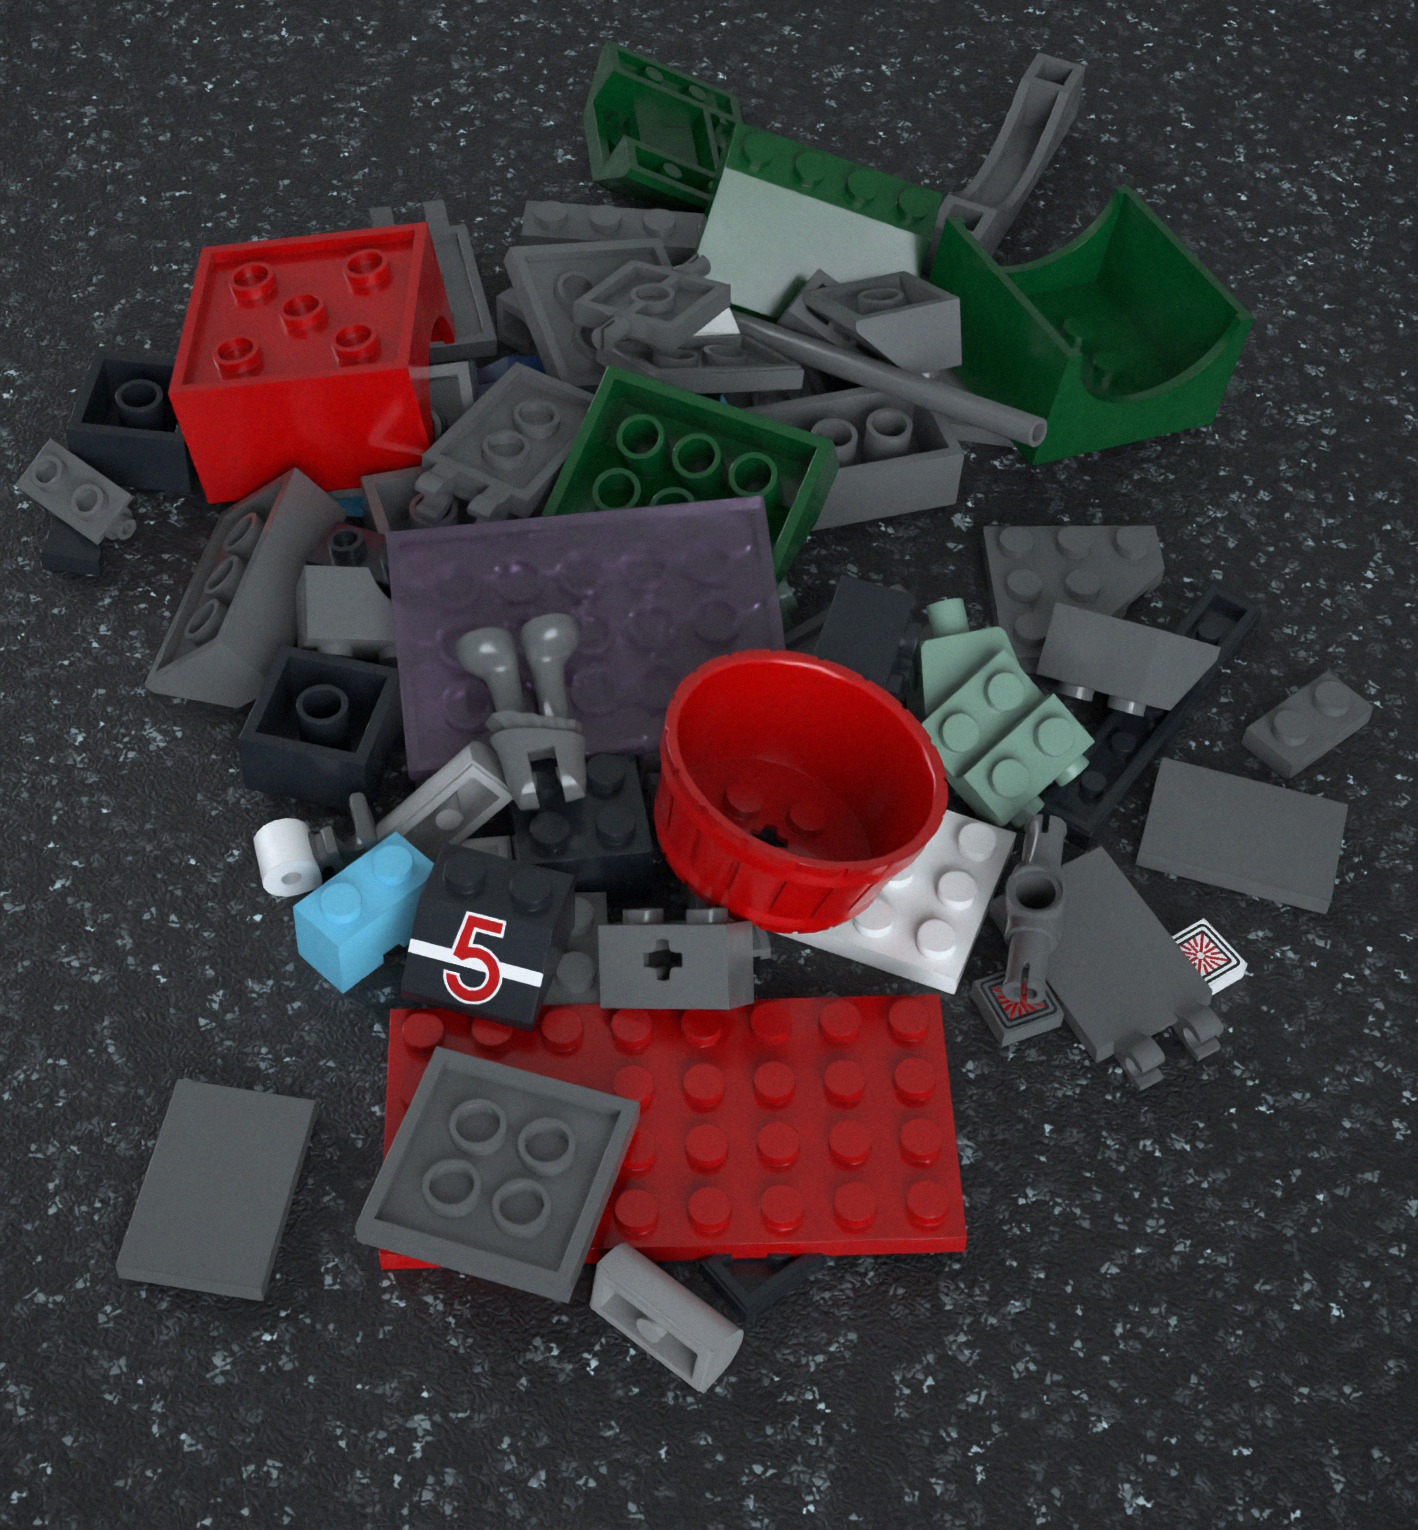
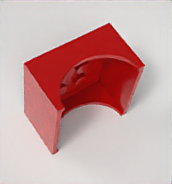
(310, 358)

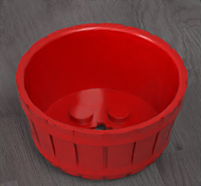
(799, 753)

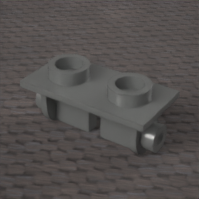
(78, 494)

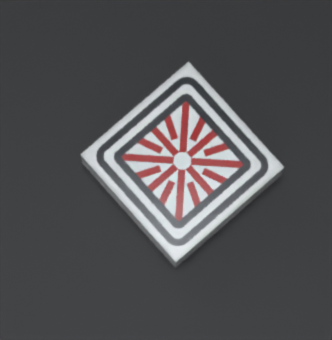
(1211, 955)

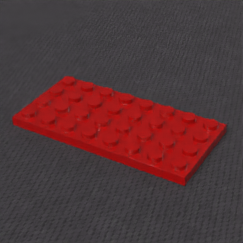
(754, 1122)

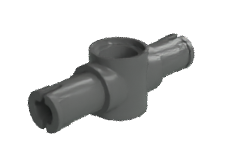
(1030, 932)

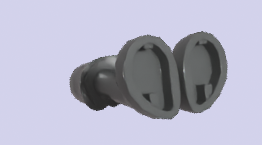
(522, 735)

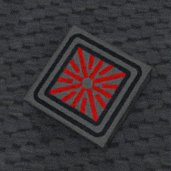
(1010, 1019)

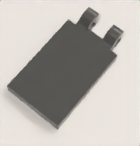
(461, 281)
(504, 448)
(1122, 973)

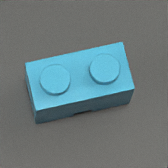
(362, 912)

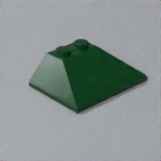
(655, 130)

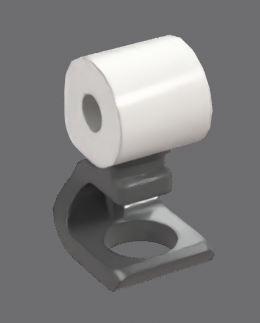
(294, 857)

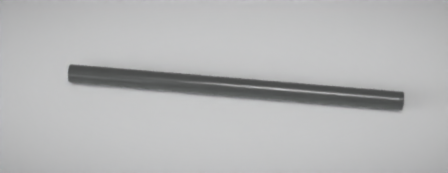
(896, 381)

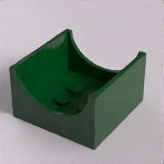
(1098, 338)

